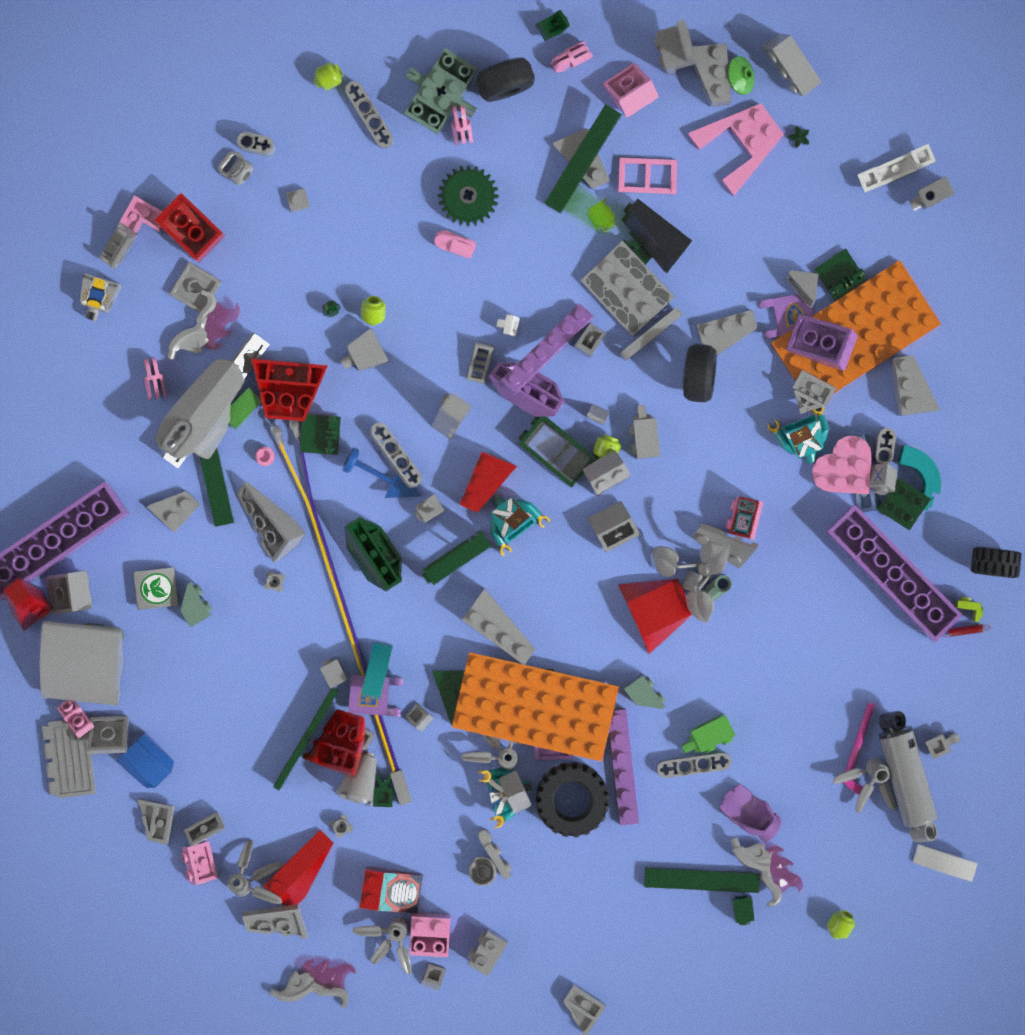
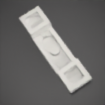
(896, 168)

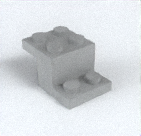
(675, 47)

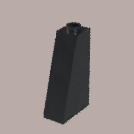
(655, 234)

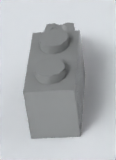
(645, 435)

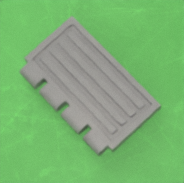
(70, 761)

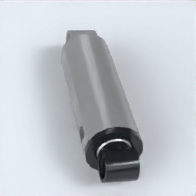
(908, 776)

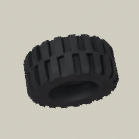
(572, 825)

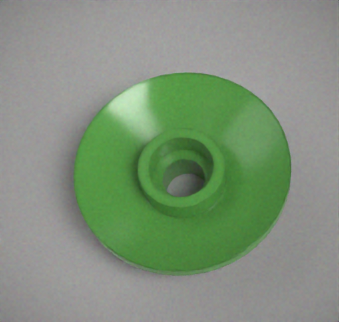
(741, 75)

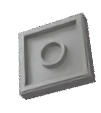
(191, 283)
(108, 735)

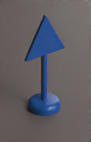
(397, 487)

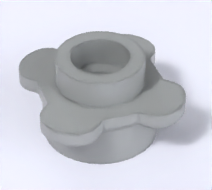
(276, 586)
(346, 826)

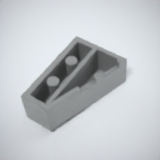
(791, 64)
(712, 73)
(911, 388)
(450, 415)

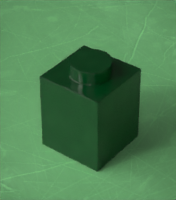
(743, 909)

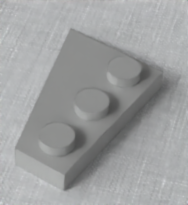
(568, 146)
(727, 330)
(738, 550)
(277, 919)

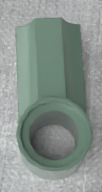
(714, 591)

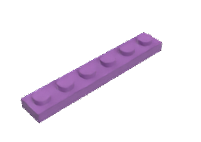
(546, 349)
(623, 768)

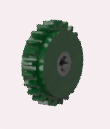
(454, 193)

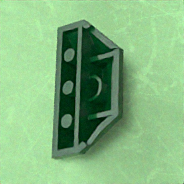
(373, 553)

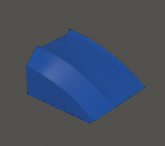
(147, 762)

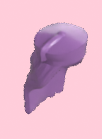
(750, 813)

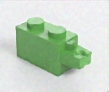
(709, 735)

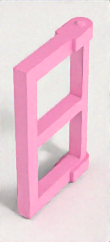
(672, 190)

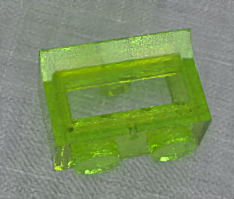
(601, 217)

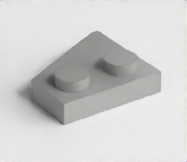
(583, 1007)

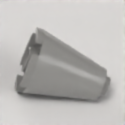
(362, 785)

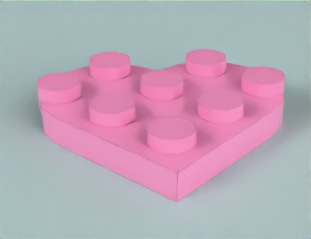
(846, 468)

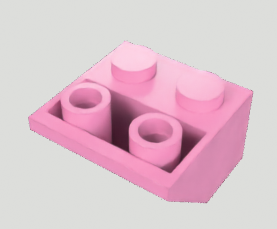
(430, 934)

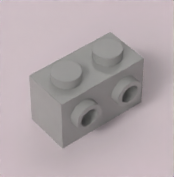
(487, 952)

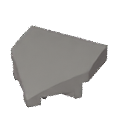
(811, 392)

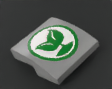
(155, 588)

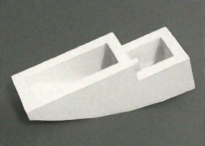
(945, 862)

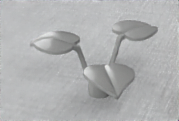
(714, 561)

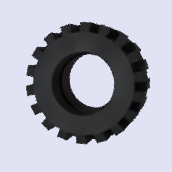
(996, 562)

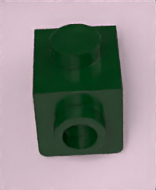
(553, 25)

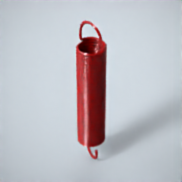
(966, 630)

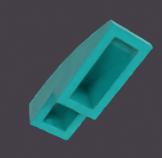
(376, 671)

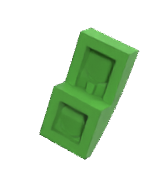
(243, 408)

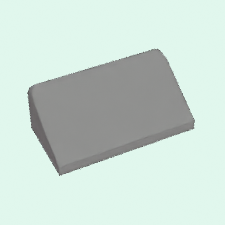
(204, 828)

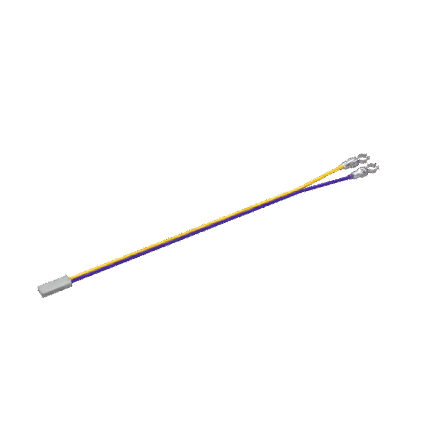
(397, 776)

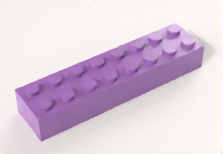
(61, 536)
(893, 573)

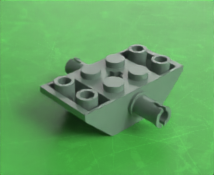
(452, 76)

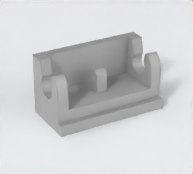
(118, 245)

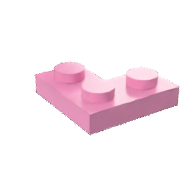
(140, 212)

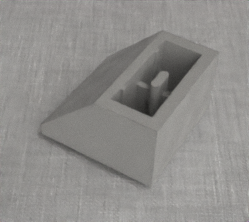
(613, 526)

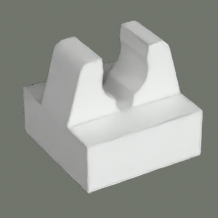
(509, 325)

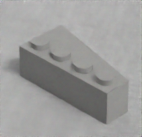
(495, 625)

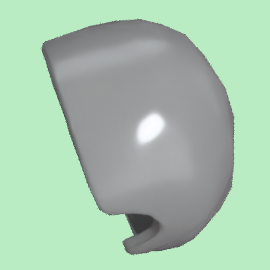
(482, 871)

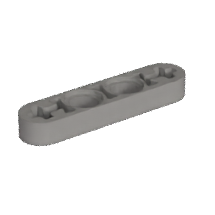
(370, 114)
(651, 333)
(398, 453)
(694, 768)

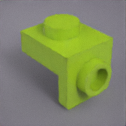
(966, 603)

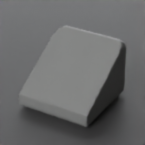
(597, 414)
(691, 581)
(419, 717)
(433, 976)

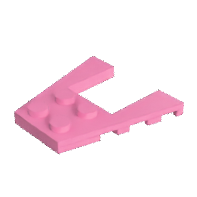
(756, 133)

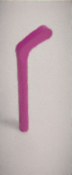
(857, 746)

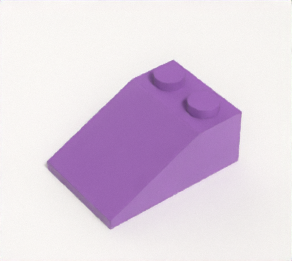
(822, 342)

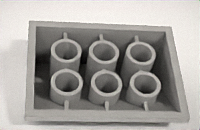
(81, 663)

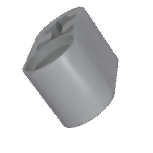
(260, 139)
(881, 441)

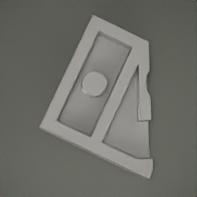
(175, 509)
(157, 820)

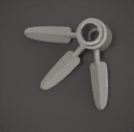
(485, 757)
(879, 773)
(242, 886)
(395, 935)

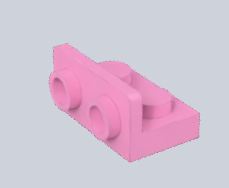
(199, 863)

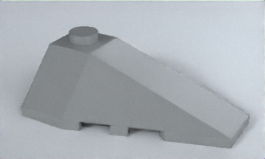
(277, 529)

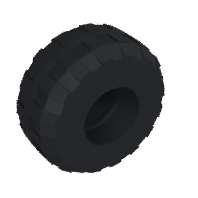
(505, 79)
(699, 373)

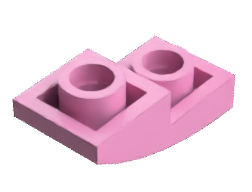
(75, 717)

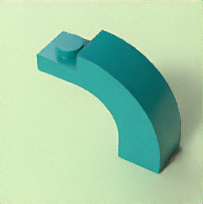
(925, 467)

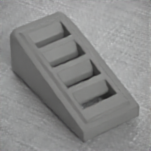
(480, 379)

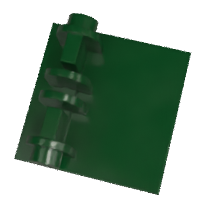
(840, 274)
(320, 434)
(904, 504)

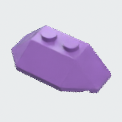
(538, 397)

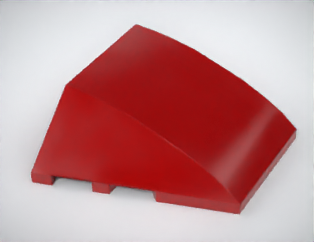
(287, 387)
(656, 608)
(340, 744)

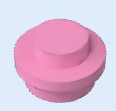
(264, 456)

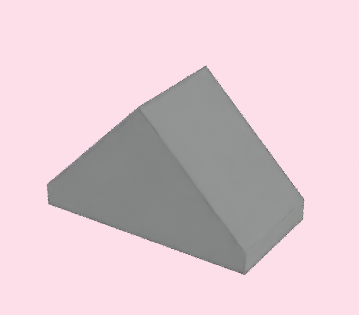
(804, 284)
(589, 340)
(515, 791)

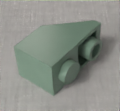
(193, 605)
(642, 693)

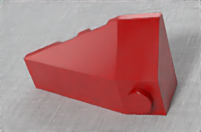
(299, 872)

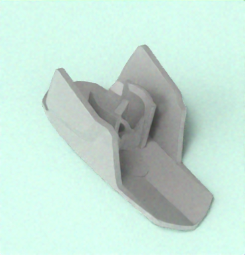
(203, 411)

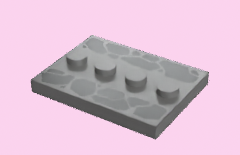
(627, 288)

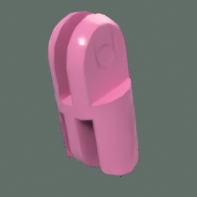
(571, 57)
(461, 125)
(454, 243)
(154, 378)

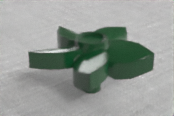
(799, 137)

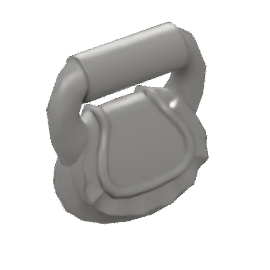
(239, 171)

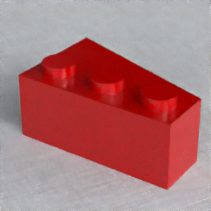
(485, 480)
(26, 603)

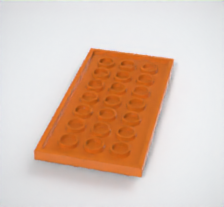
(884, 314)
(535, 706)

